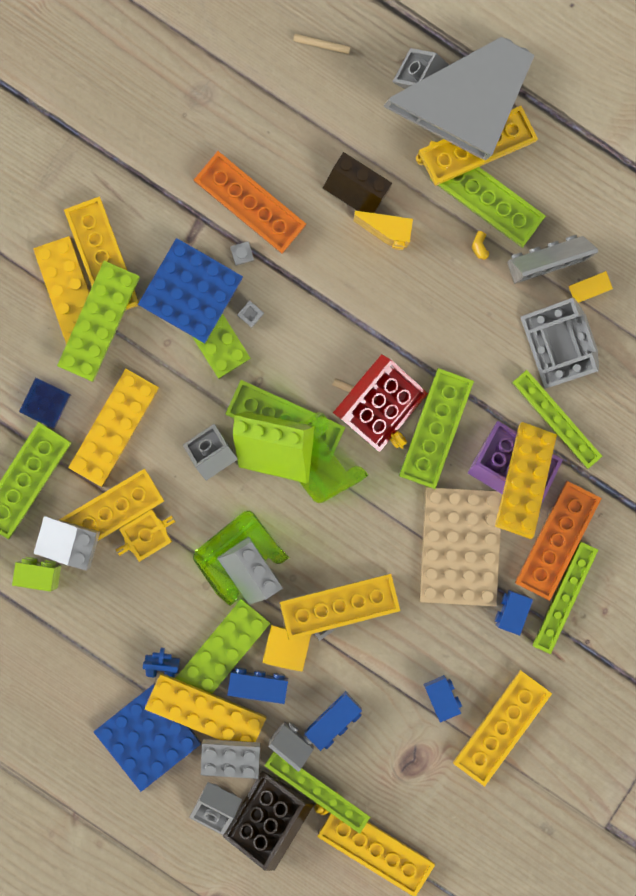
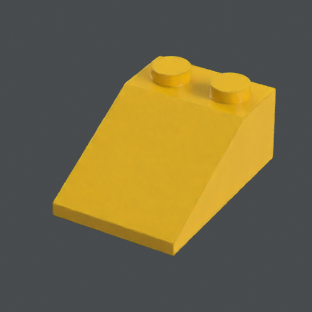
(389, 229)

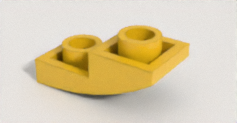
(591, 287)

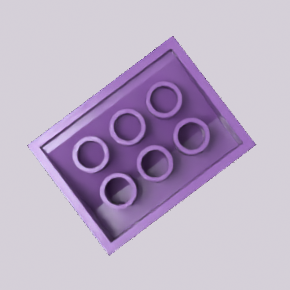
(494, 459)

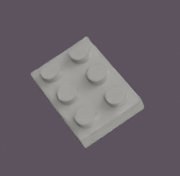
(230, 758)

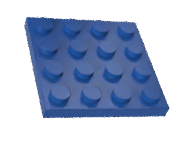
(190, 290)
(145, 742)

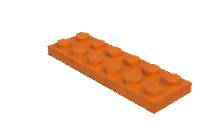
(250, 202)
(558, 540)

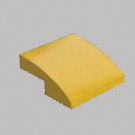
(285, 652)

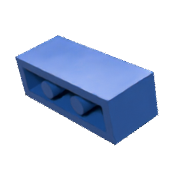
(258, 686)
(333, 721)

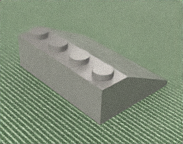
(550, 259)

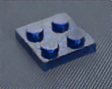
(45, 403)

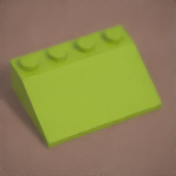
(273, 446)

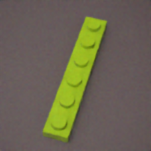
(557, 419)
(565, 597)
(319, 793)

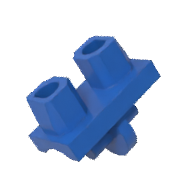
(161, 662)

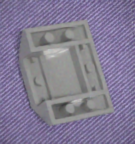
(561, 342)

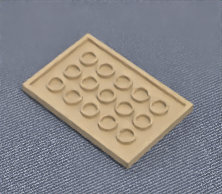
(460, 547)

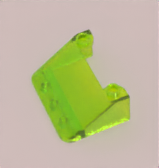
(326, 473)
(236, 531)

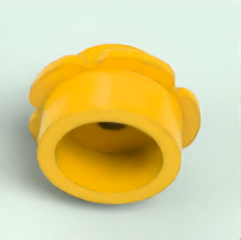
(398, 440)

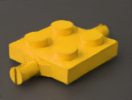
(145, 535)

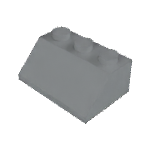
(250, 572)

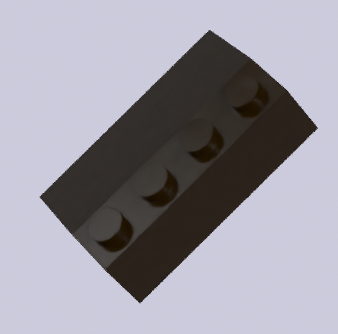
(268, 821)

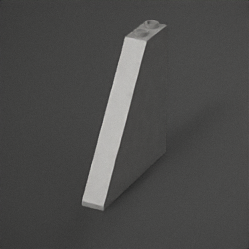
(469, 97)

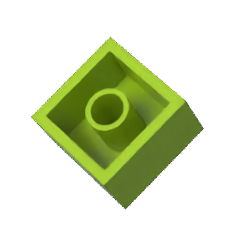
(36, 575)

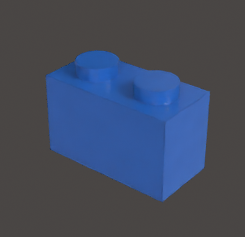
(513, 612)
(442, 698)

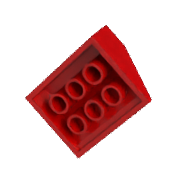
(379, 418)

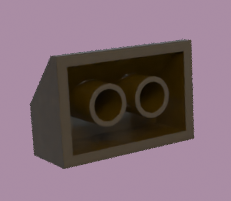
(357, 184)

